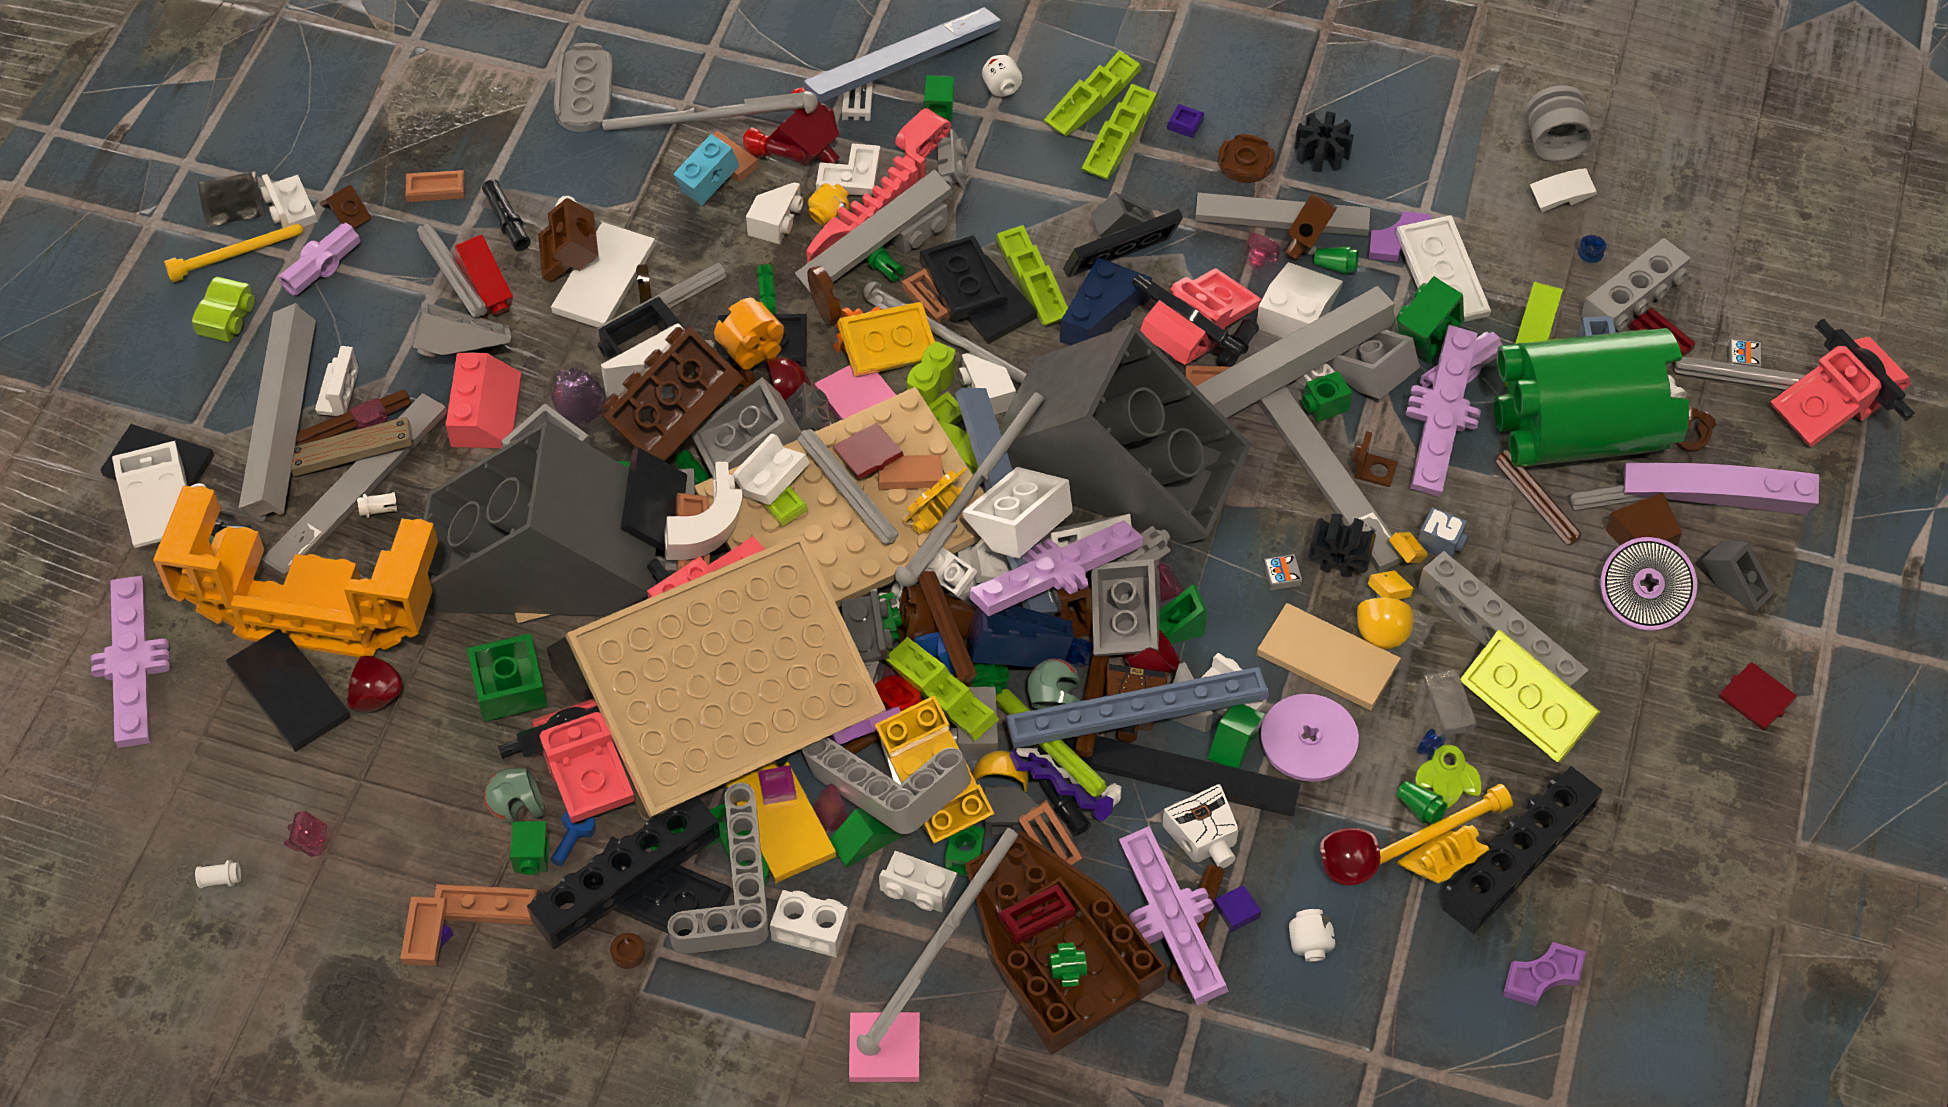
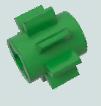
(991, 675)
(1068, 964)

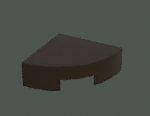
(643, 283)

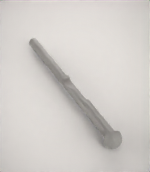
(776, 103)
(874, 295)
(945, 527)
(869, 1044)

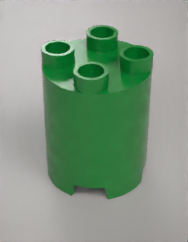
(1589, 397)

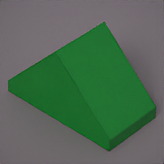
(1184, 616)
(1235, 735)
(861, 837)

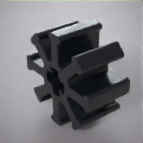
(1323, 141)
(1341, 545)

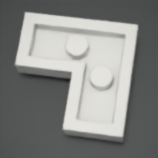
(858, 175)

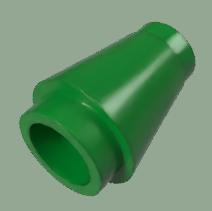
(1338, 259)
(1422, 802)

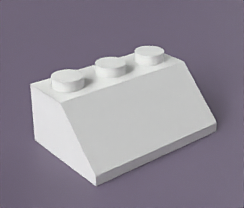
(1020, 510)

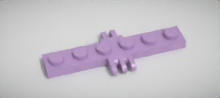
(1443, 410)
(1055, 567)
(130, 661)
(1173, 915)

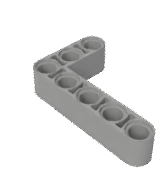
(897, 805)
(744, 879)

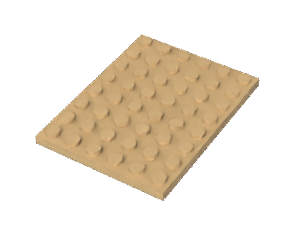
(839, 539)
(724, 674)

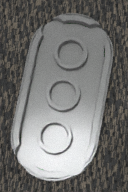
(583, 87)

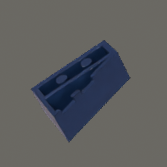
(1101, 302)
(1018, 637)

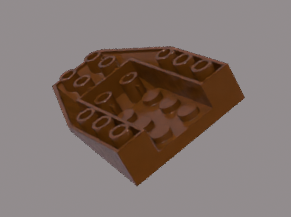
(1118, 957)

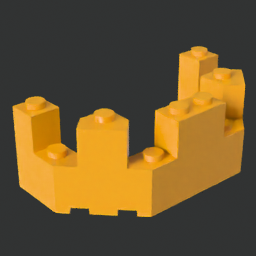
(322, 599)

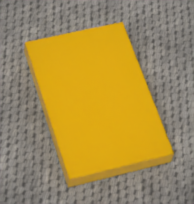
(886, 338)

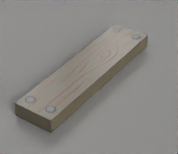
(351, 446)

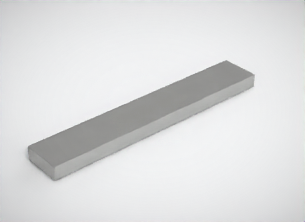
(1276, 214)
(879, 228)

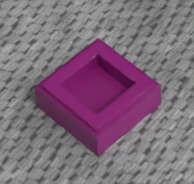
(777, 785)

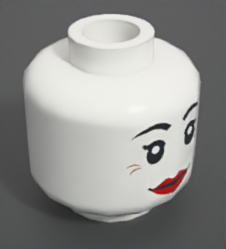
(1002, 75)

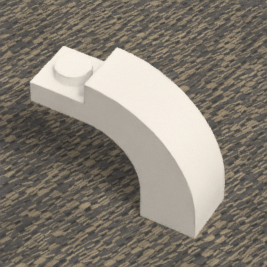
(704, 533)

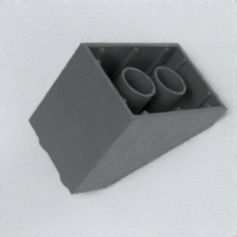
(1128, 434)
(537, 532)

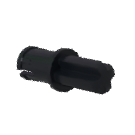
(1243, 335)
(1067, 808)

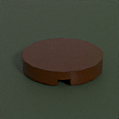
(1246, 158)
(821, 290)

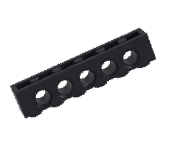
(618, 886)
(1475, 908)

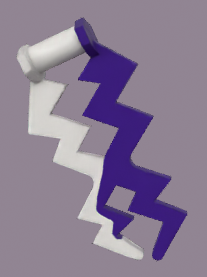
(1102, 807)

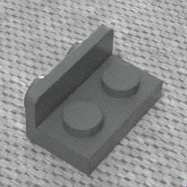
(809, 408)
(866, 626)

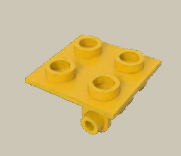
(934, 502)
(1445, 854)

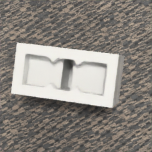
(805, 931)

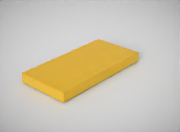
(788, 830)

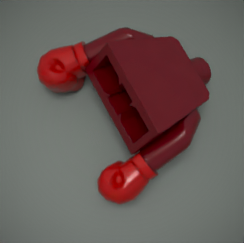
(798, 137)

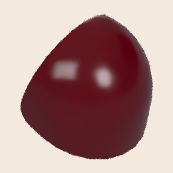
(786, 375)
(1164, 660)
(372, 684)
(1350, 855)

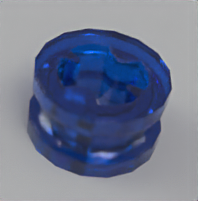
(1589, 255)
(1080, 653)
(1430, 743)

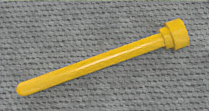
(178, 268)
(1496, 800)

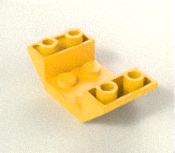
(914, 739)

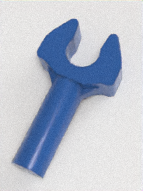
(573, 832)

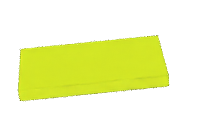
(1529, 696)

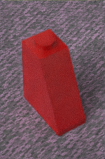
(484, 274)

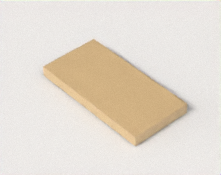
(1328, 656)

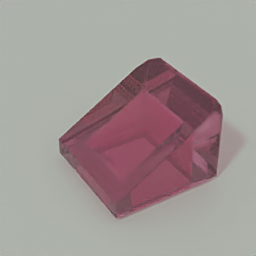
(369, 413)
(1169, 583)
(830, 809)

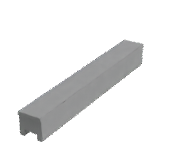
(1299, 352)
(277, 413)

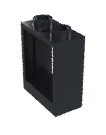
(633, 323)

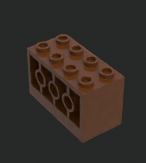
(692, 396)

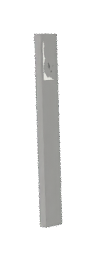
(1328, 473)
(342, 497)

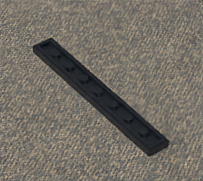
(1190, 774)

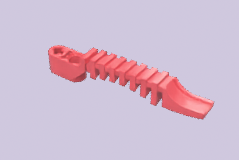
(918, 140)

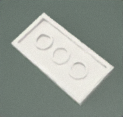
(1438, 251)
(601, 286)

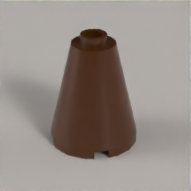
(918, 618)

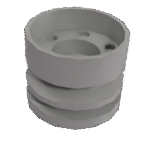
(1559, 123)

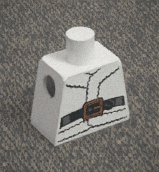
(1203, 826)

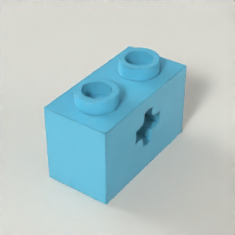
(706, 169)

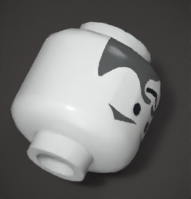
(1312, 934)

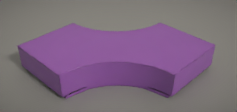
(1385, 244)
(863, 727)
(1531, 979)

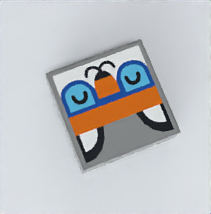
(1745, 353)
(1282, 572)

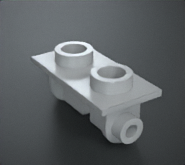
(953, 152)
(1153, 546)

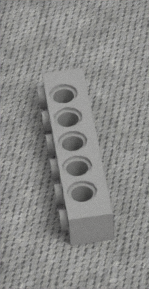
(1485, 613)

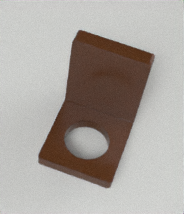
(348, 207)
(1366, 461)

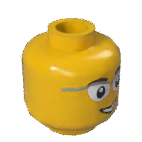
(826, 202)

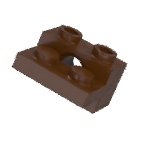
(567, 239)

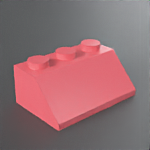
(482, 401)

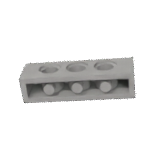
(1638, 284)

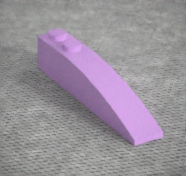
(1725, 485)

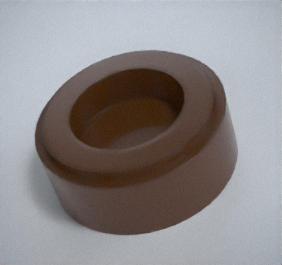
(627, 950)

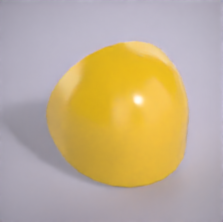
(1385, 622)
(999, 763)

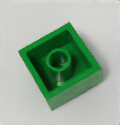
(1429, 315)
(507, 677)

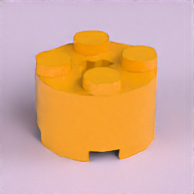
(750, 333)

